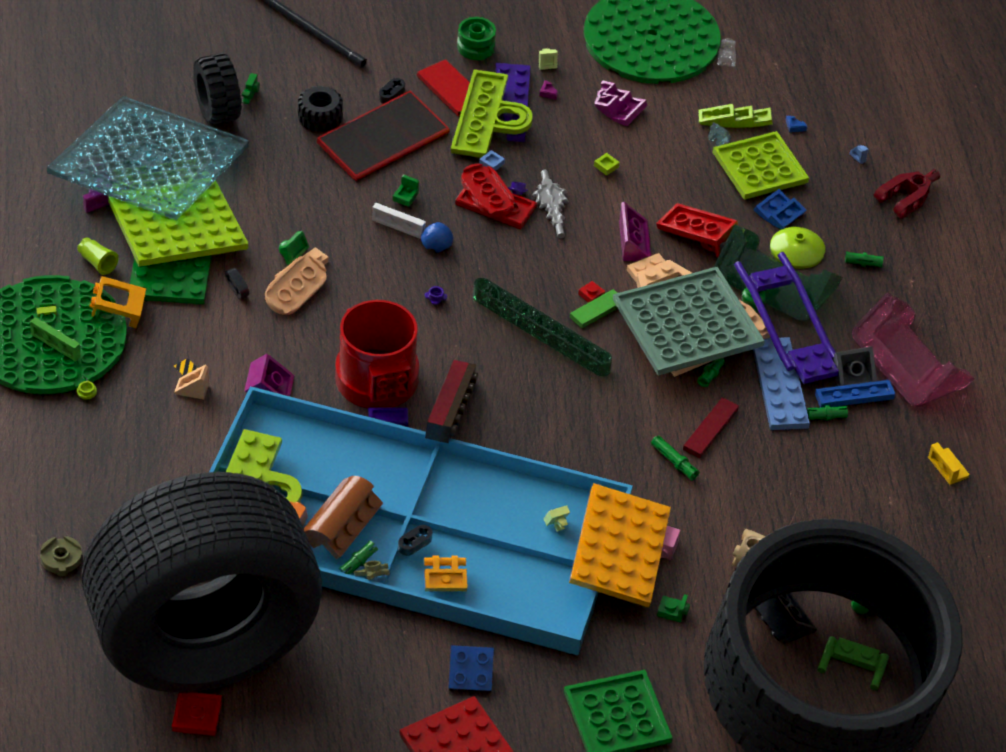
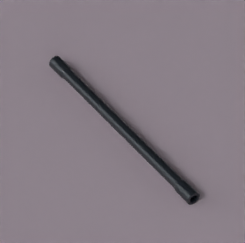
(352, 55)

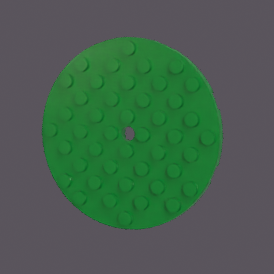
(682, 44)
(37, 367)

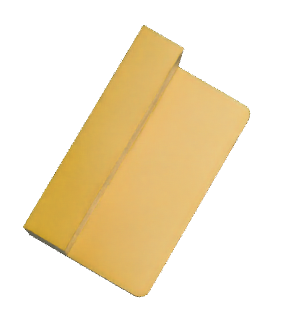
(947, 464)

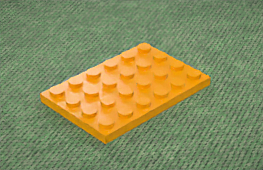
(620, 545)

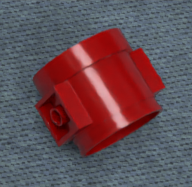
(377, 378)

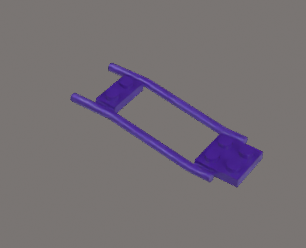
(810, 362)

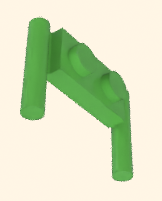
(857, 655)

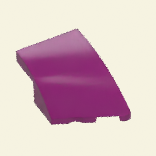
(618, 103)

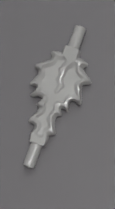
(552, 198)

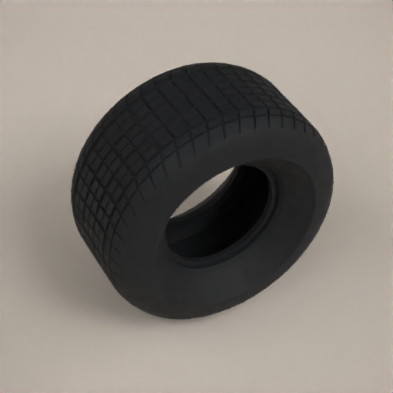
(184, 536)

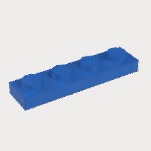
(855, 393)

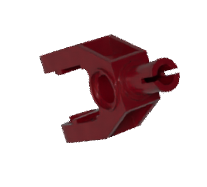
(915, 184)

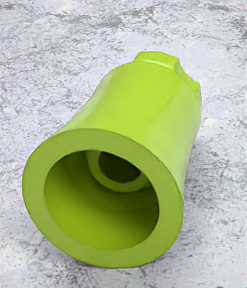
(99, 256)

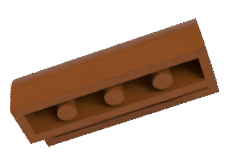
(343, 515)

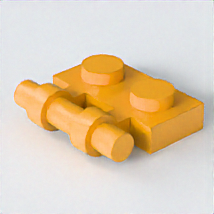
(445, 579)

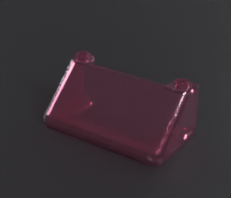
(904, 356)

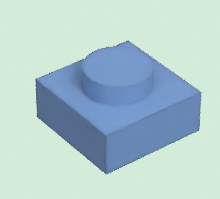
(493, 160)

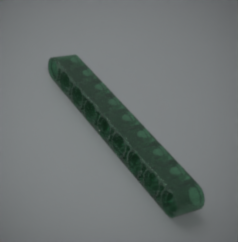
(542, 327)

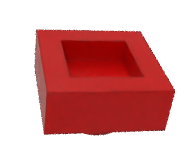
(591, 291)

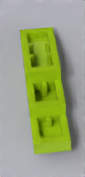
(735, 118)

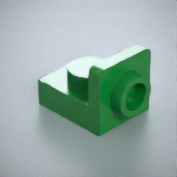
(673, 608)

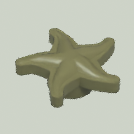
(373, 569)

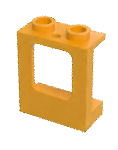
(131, 310)

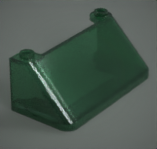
(743, 246)

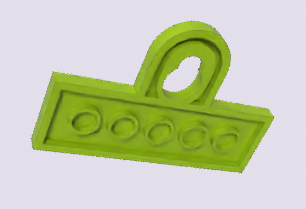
(481, 114)
(256, 457)

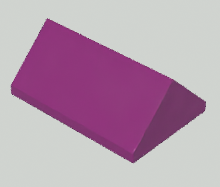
(633, 234)

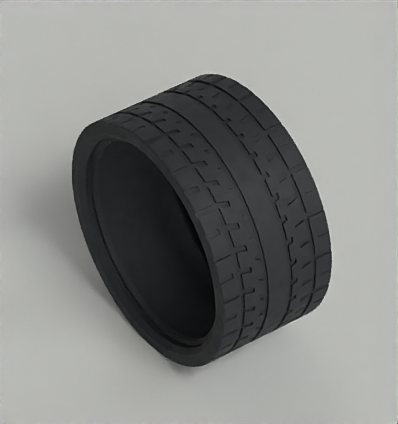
(859, 566)

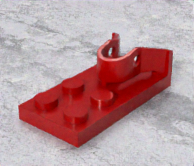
(697, 225)

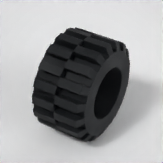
(320, 108)

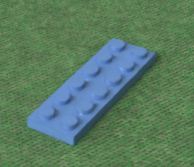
(780, 388)

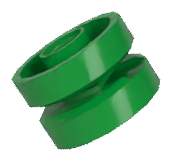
(476, 38)

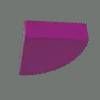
(548, 90)

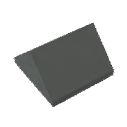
(855, 366)

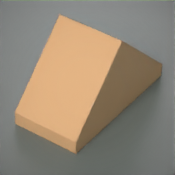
(194, 383)

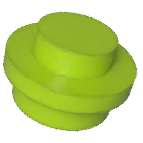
(86, 390)

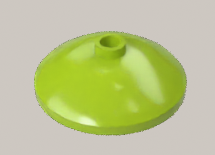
(800, 246)

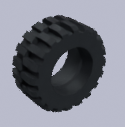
(217, 88)

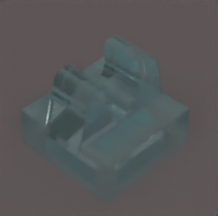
(722, 134)

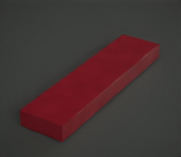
(710, 427)

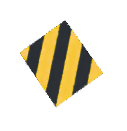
(185, 367)

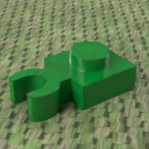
(251, 86)

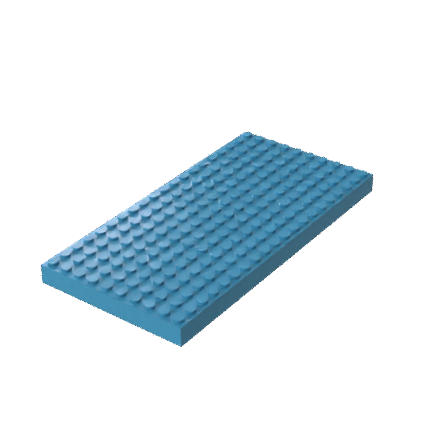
(471, 497)

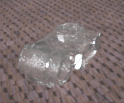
(726, 53)

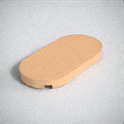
(295, 285)

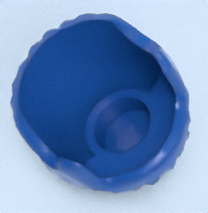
(437, 237)

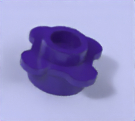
(518, 188)
(435, 295)

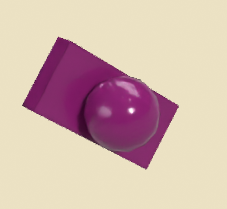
(94, 200)

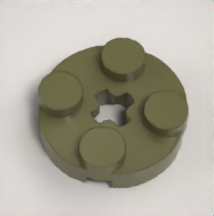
(64, 564)

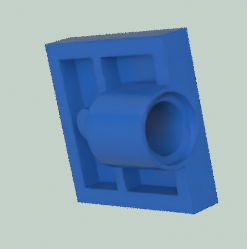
(471, 668)

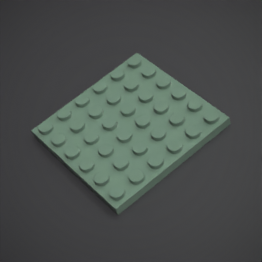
(688, 320)

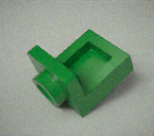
(407, 191)

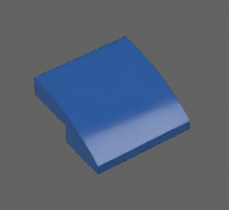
(779, 209)

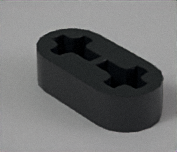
(399, 89)
(237, 283)
(417, 542)

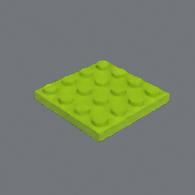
(760, 165)

